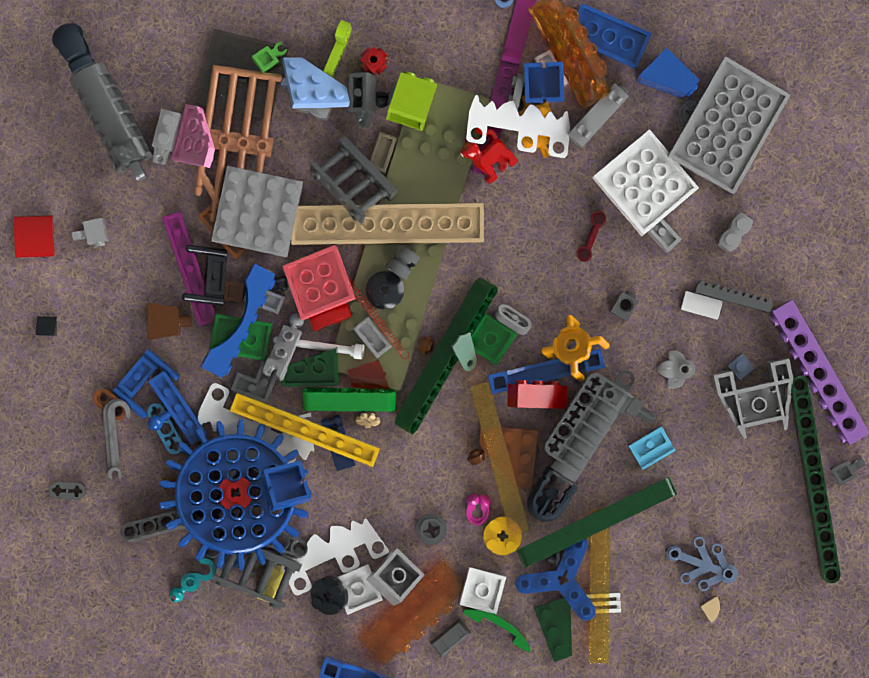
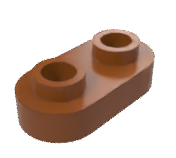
(110, 396)

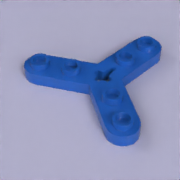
(549, 581)

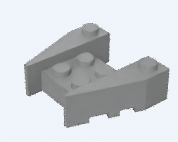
(756, 402)

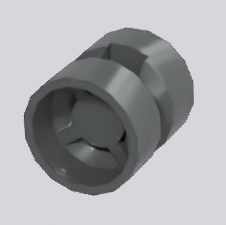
(402, 262)

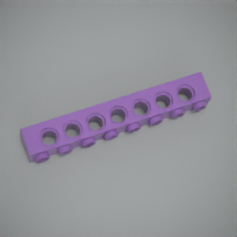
(857, 428)

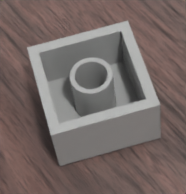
(395, 577)

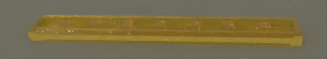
(499, 458)
(599, 595)

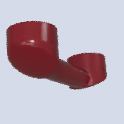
(598, 220)

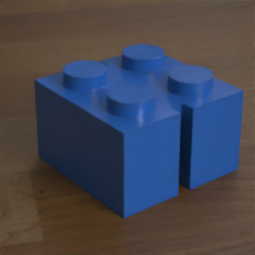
(544, 82)
(285, 485)

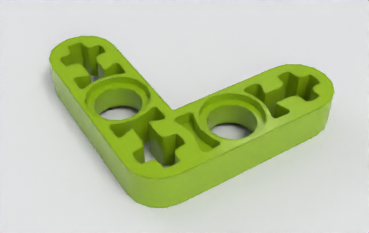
(342, 36)

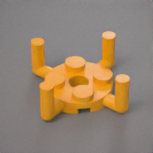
(579, 353)

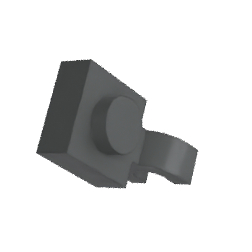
(845, 472)

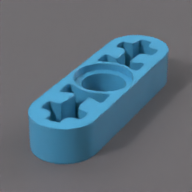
(168, 443)

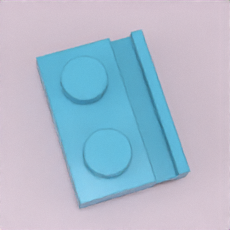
(651, 448)

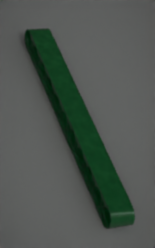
(820, 486)

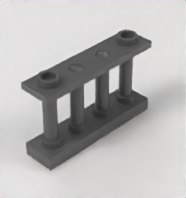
(359, 163)
(272, 560)

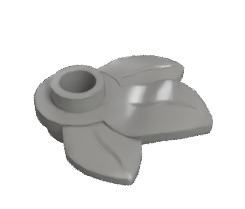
(673, 369)

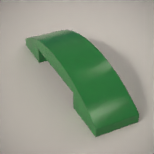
(477, 615)

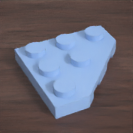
(311, 86)

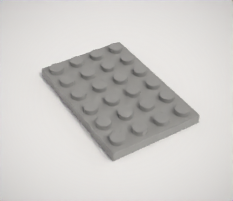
(728, 125)

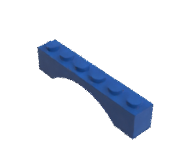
(256, 285)
(543, 372)

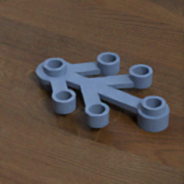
(705, 565)

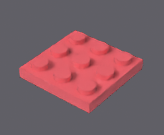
(319, 282)

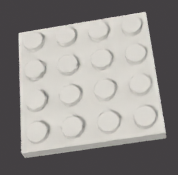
(645, 183)

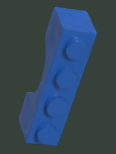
(340, 669)

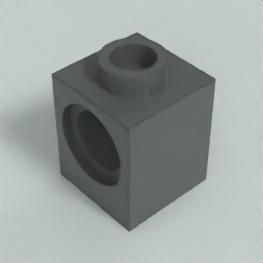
(624, 314)

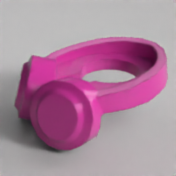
(472, 500)

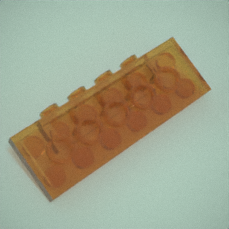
(571, 45)
(418, 610)

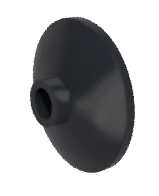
(382, 300)

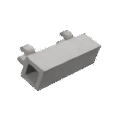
(598, 115)

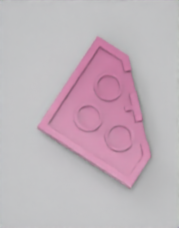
(193, 139)

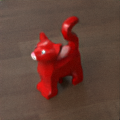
(491, 153)

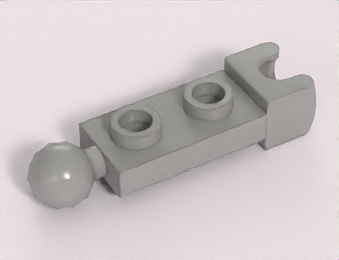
(284, 347)

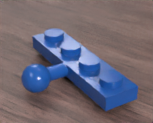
(176, 408)

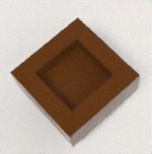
(234, 291)

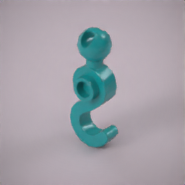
(192, 580)

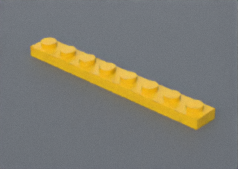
(305, 429)

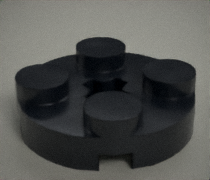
(322, 602)

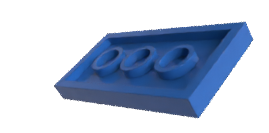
(613, 36)

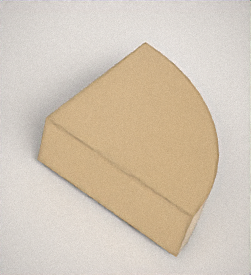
(711, 608)

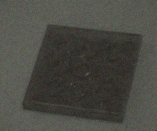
(237, 52)

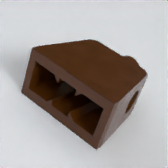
(165, 321)

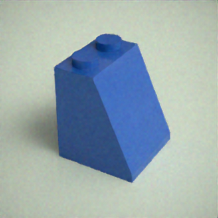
(669, 76)

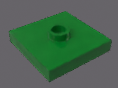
(492, 339)

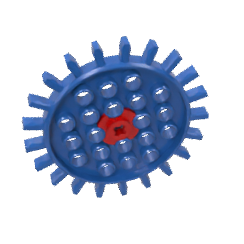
(203, 530)

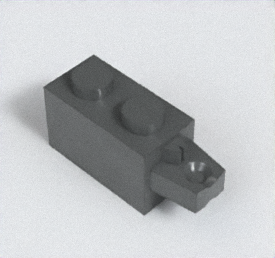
(362, 97)

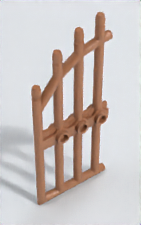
(236, 142)

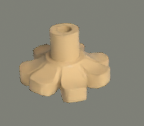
(367, 419)

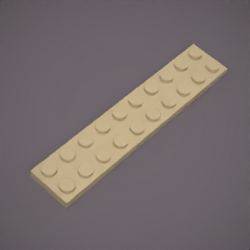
(390, 224)

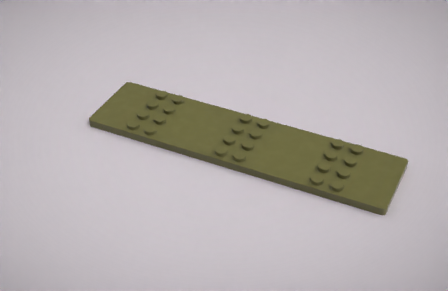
(423, 171)

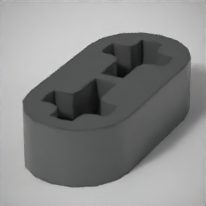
(67, 495)

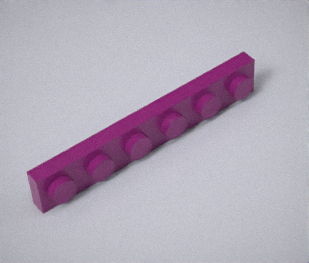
(188, 266)

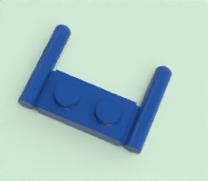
(138, 377)

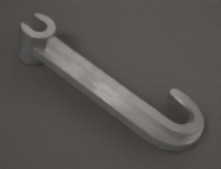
(111, 434)

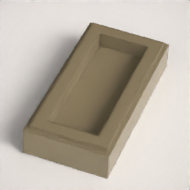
(383, 151)

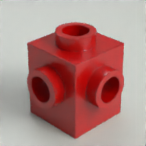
(377, 67)

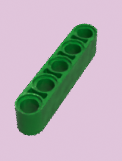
(348, 399)

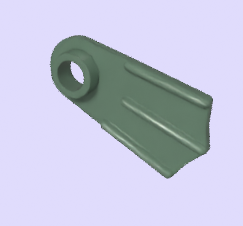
(465, 351)

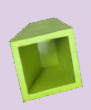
(411, 100)

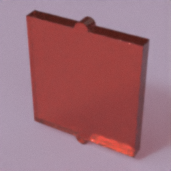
(368, 376)

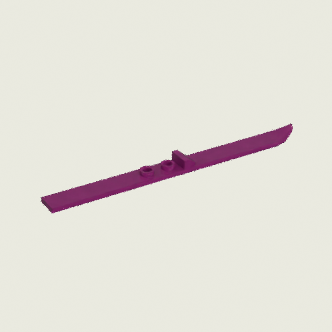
(510, 60)

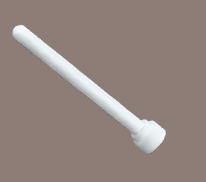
(356, 350)

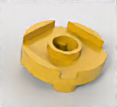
(493, 542)

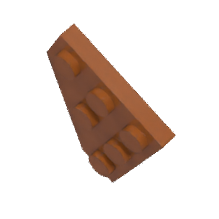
(522, 452)

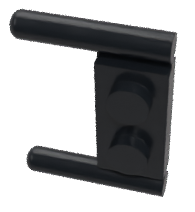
(214, 276)

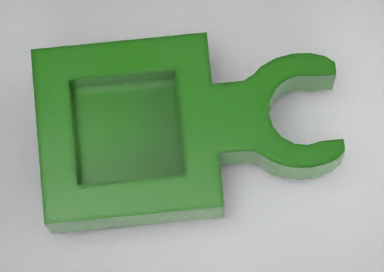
(267, 58)

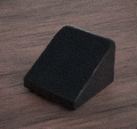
(46, 326)

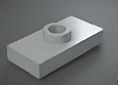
(372, 337)

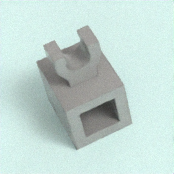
(94, 232)

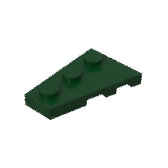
(314, 371)
(556, 627)

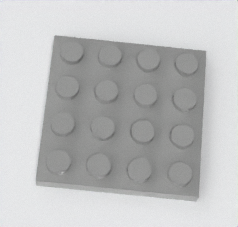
(257, 211)

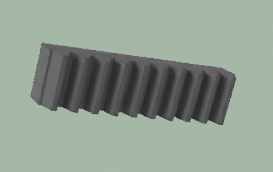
(737, 298)

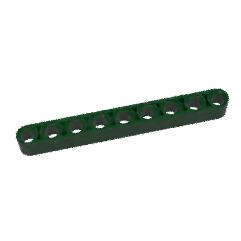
(444, 358)
(596, 522)

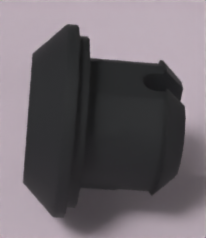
(381, 99)
(281, 282)
(555, 558)

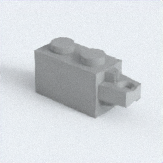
(165, 135)

